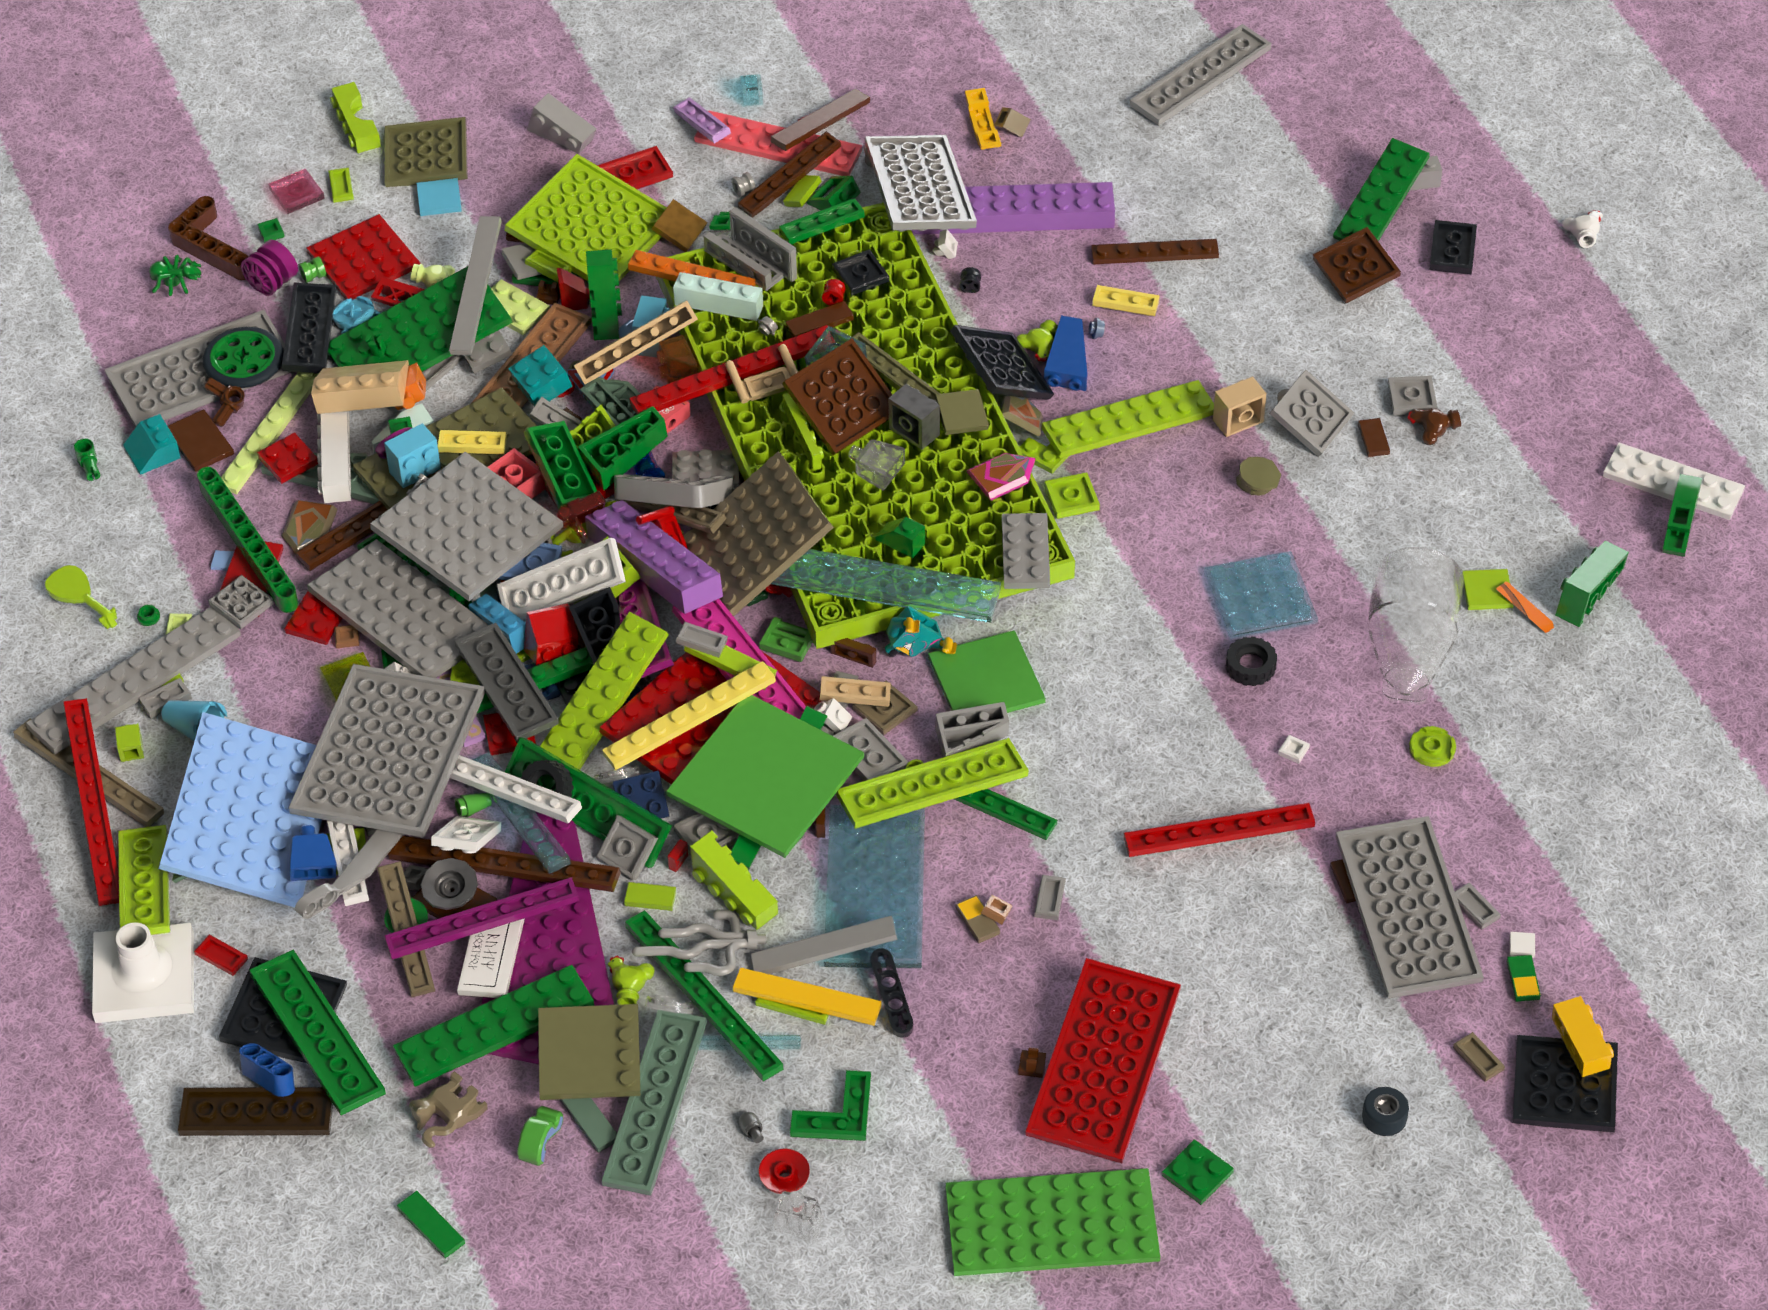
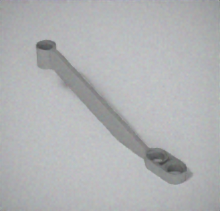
(357, 871)

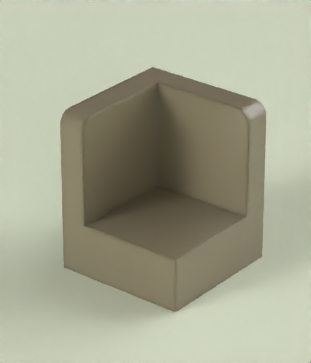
(1012, 121)

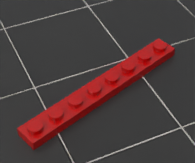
(1219, 829)

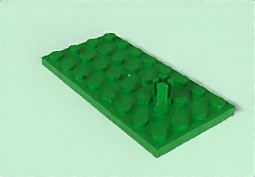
(416, 328)

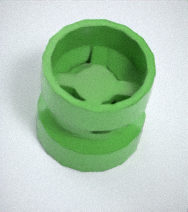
(312, 270)

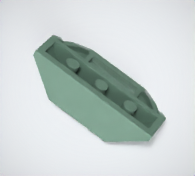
(613, 396)

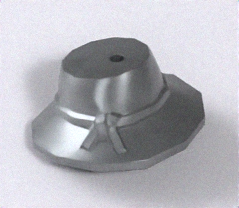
(449, 875)

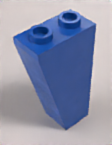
(1067, 356)

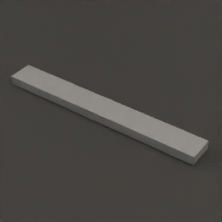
(475, 285)

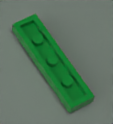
(821, 221)

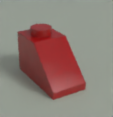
(572, 290)

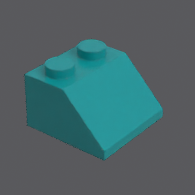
(151, 445)

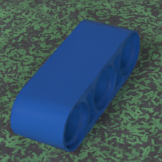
(267, 1069)

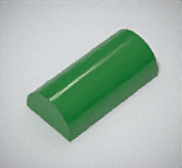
(559, 462)

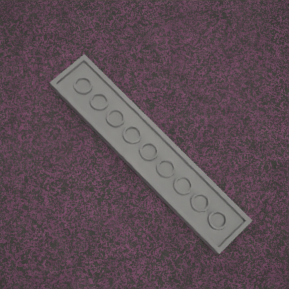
(138, 675)

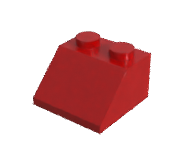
(550, 633)

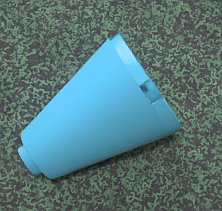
(187, 714)

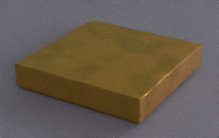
(679, 225)

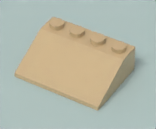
(360, 387)

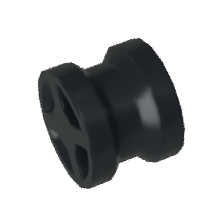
(970, 280)

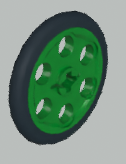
(245, 336)

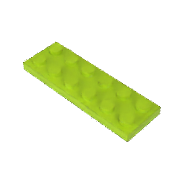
(141, 883)

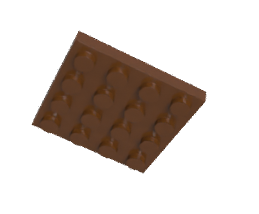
(840, 396)

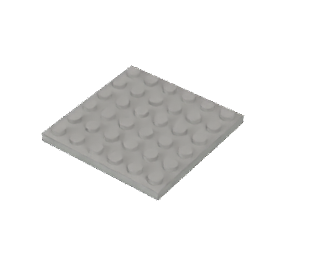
(466, 526)

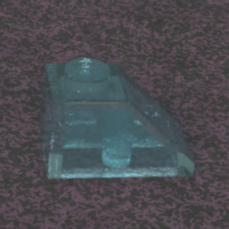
(751, 90)

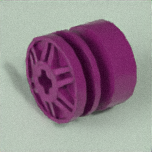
(269, 267)

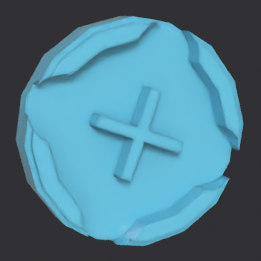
(353, 312)

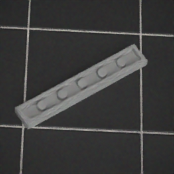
(824, 946)

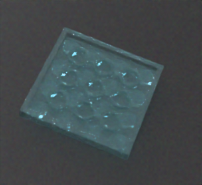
(1260, 595)

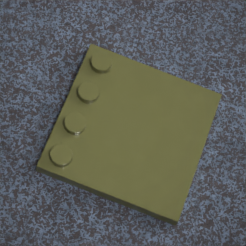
(425, 151)
(589, 1052)

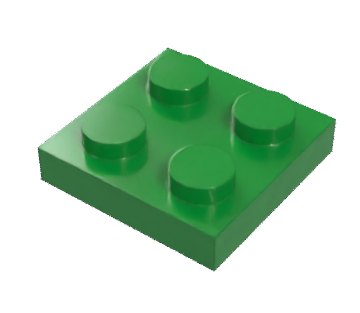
(1197, 1172)

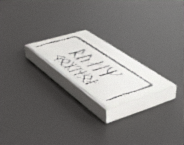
(490, 961)

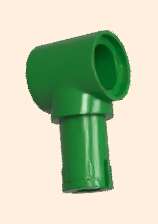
(87, 458)

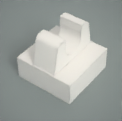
(946, 245)

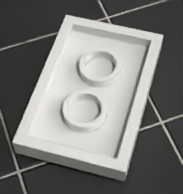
(466, 834)

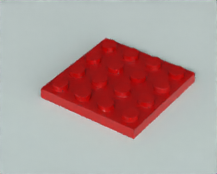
(363, 255)

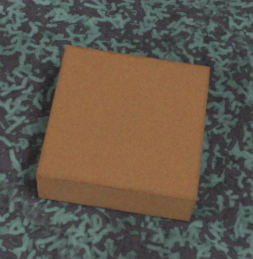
(346, 636)
(996, 909)

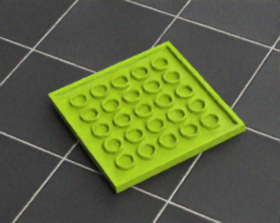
(585, 212)

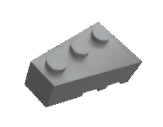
(971, 727)

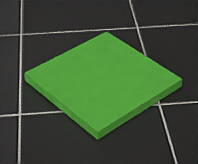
(987, 674)

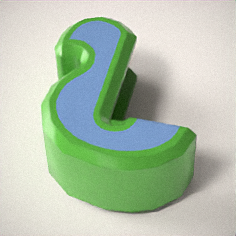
(536, 1133)

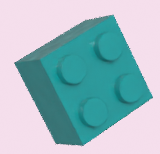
(540, 376)

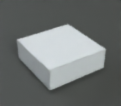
(1293, 749)
(1522, 944)

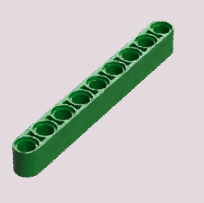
(247, 539)

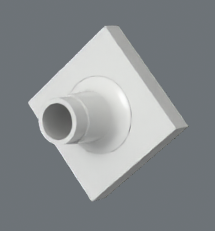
(142, 973)

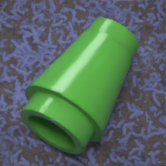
(472, 803)

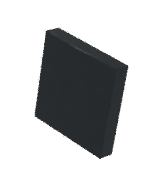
(860, 272)

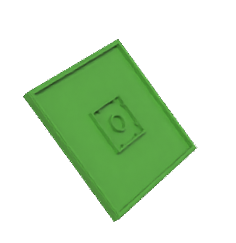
(765, 774)

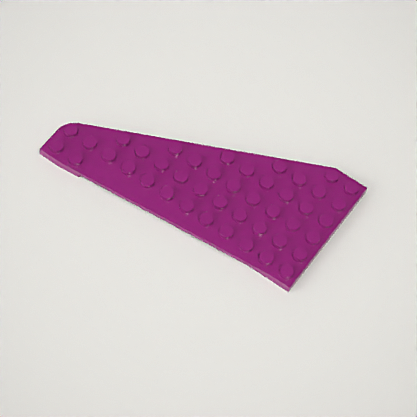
(557, 941)

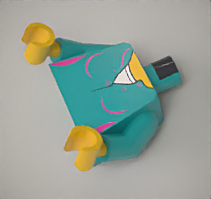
(914, 633)

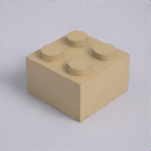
(1239, 406)

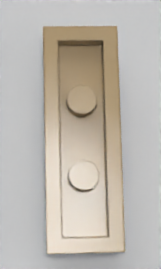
(855, 691)

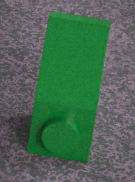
(903, 535)

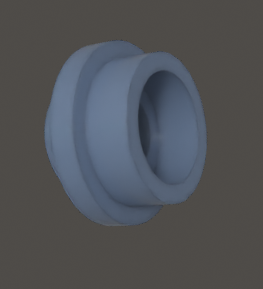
(1096, 328)

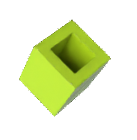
(129, 742)

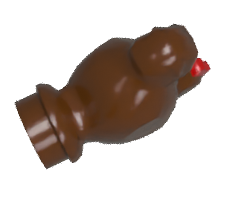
(1434, 422)

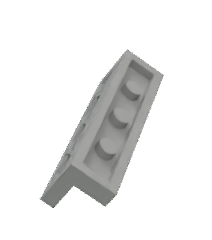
(741, 260)

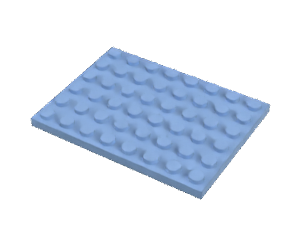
(235, 812)

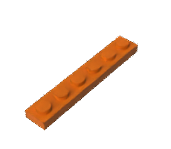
(670, 268)

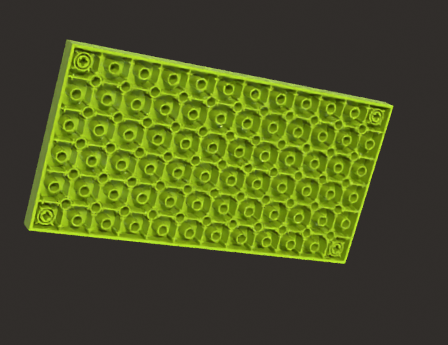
(933, 487)

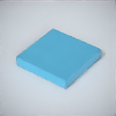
(439, 197)

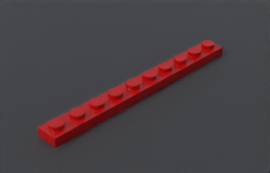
(718, 376)
(92, 801)

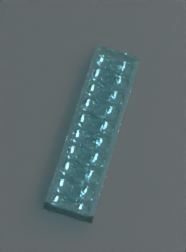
(893, 585)

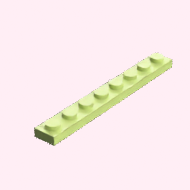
(268, 430)

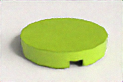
(1433, 753)

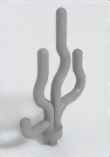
(722, 940)

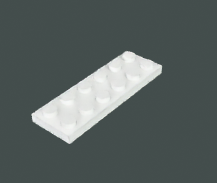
(1661, 477)
(564, 579)

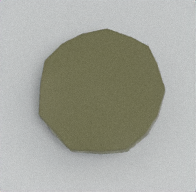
(1258, 476)

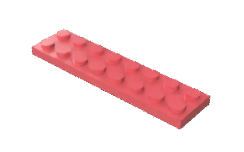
(755, 139)

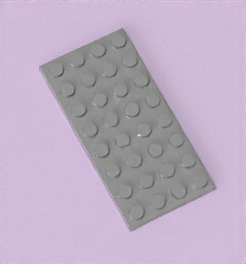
(920, 182)
(174, 377)
(397, 609)
(1409, 907)

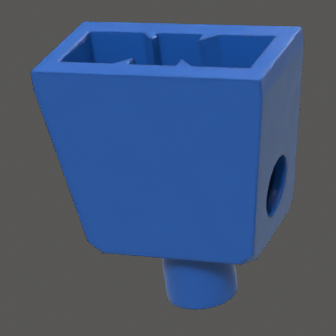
(311, 856)

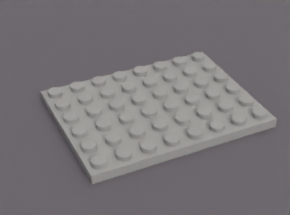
(387, 750)

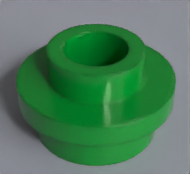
(152, 612)

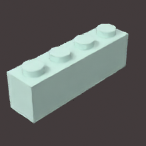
(719, 296)

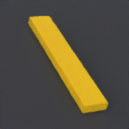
(807, 996)

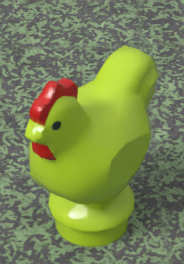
(1039, 339)
(629, 979)

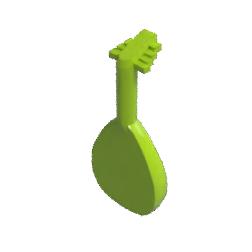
(71, 585)

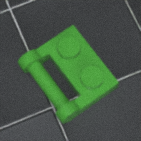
(785, 643)

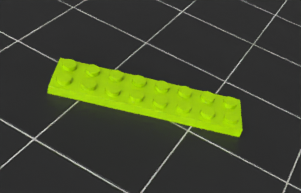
(1128, 419)
(604, 689)
(932, 783)

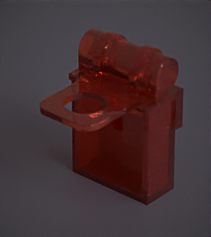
(574, 513)

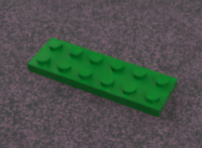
(1383, 190)

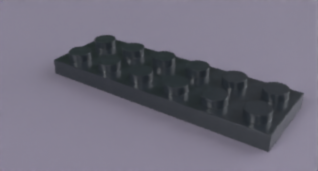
(309, 327)

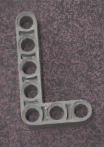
(672, 491)

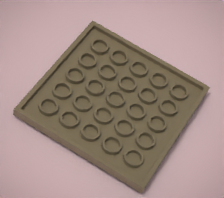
(765, 532)

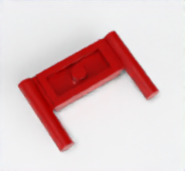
(665, 521)

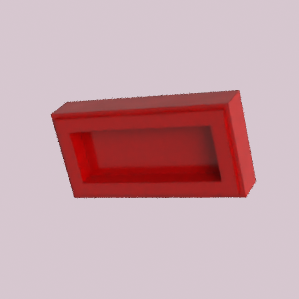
(221, 955)

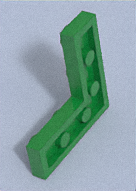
(834, 1125)

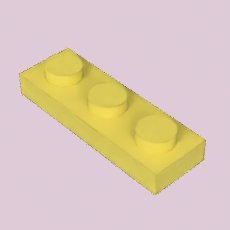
(1126, 300)
(472, 442)

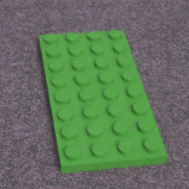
(1052, 1222)

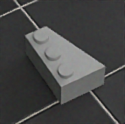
(560, 124)

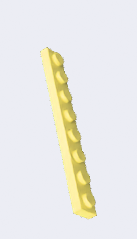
(688, 715)

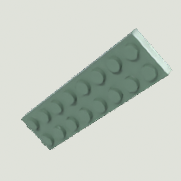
(651, 1117)

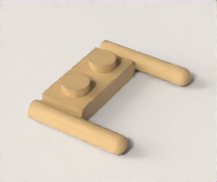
(765, 383)

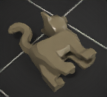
(449, 1107)

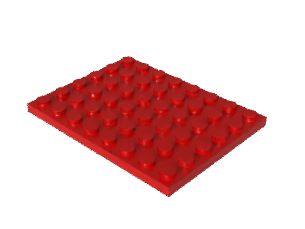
(672, 689)

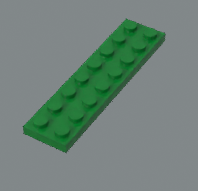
(598, 801)
(488, 1026)
(317, 1032)

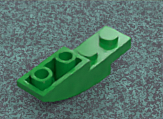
(1682, 515)

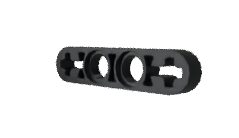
(890, 993)

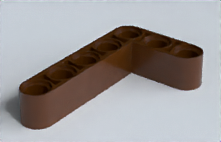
(188, 235)

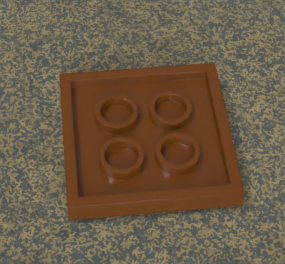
(1356, 265)

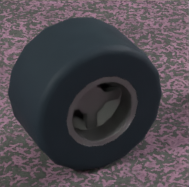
(1385, 1111)

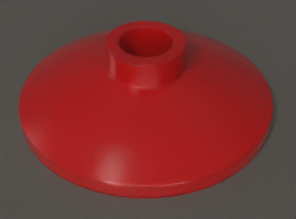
(781, 1162)

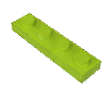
(804, 435)

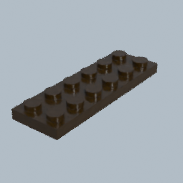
(254, 1112)

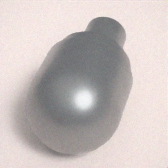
(750, 1122)

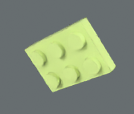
(521, 306)

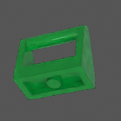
(845, 190)

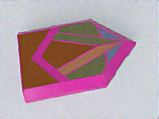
(1002, 474)

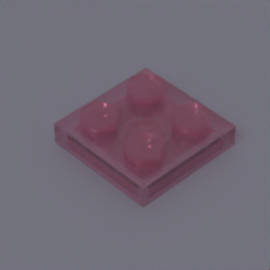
(296, 191)

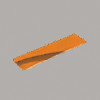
(1525, 607)

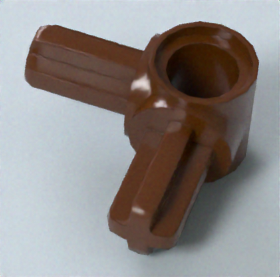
(228, 407)

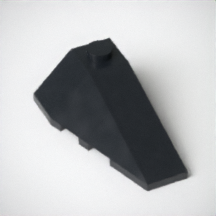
(597, 620)

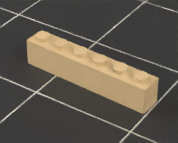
(635, 342)

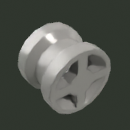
(743, 184)

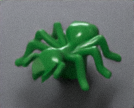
(172, 274)

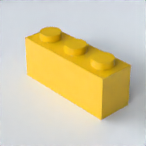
(1582, 1036)

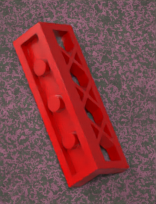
(393, 290)

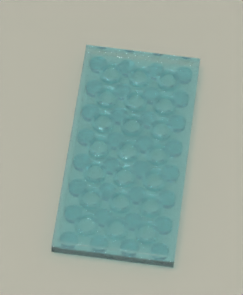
(874, 876)

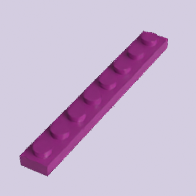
(481, 918)

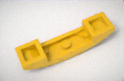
(981, 119)

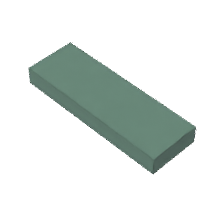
(591, 1122)

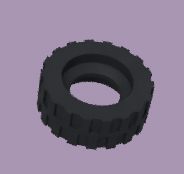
(1254, 646)
(555, 770)

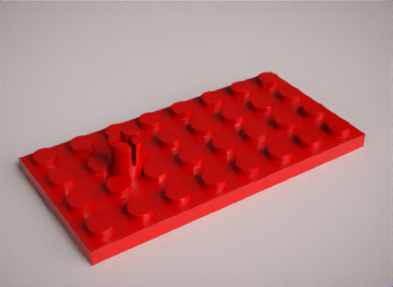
(1103, 1060)

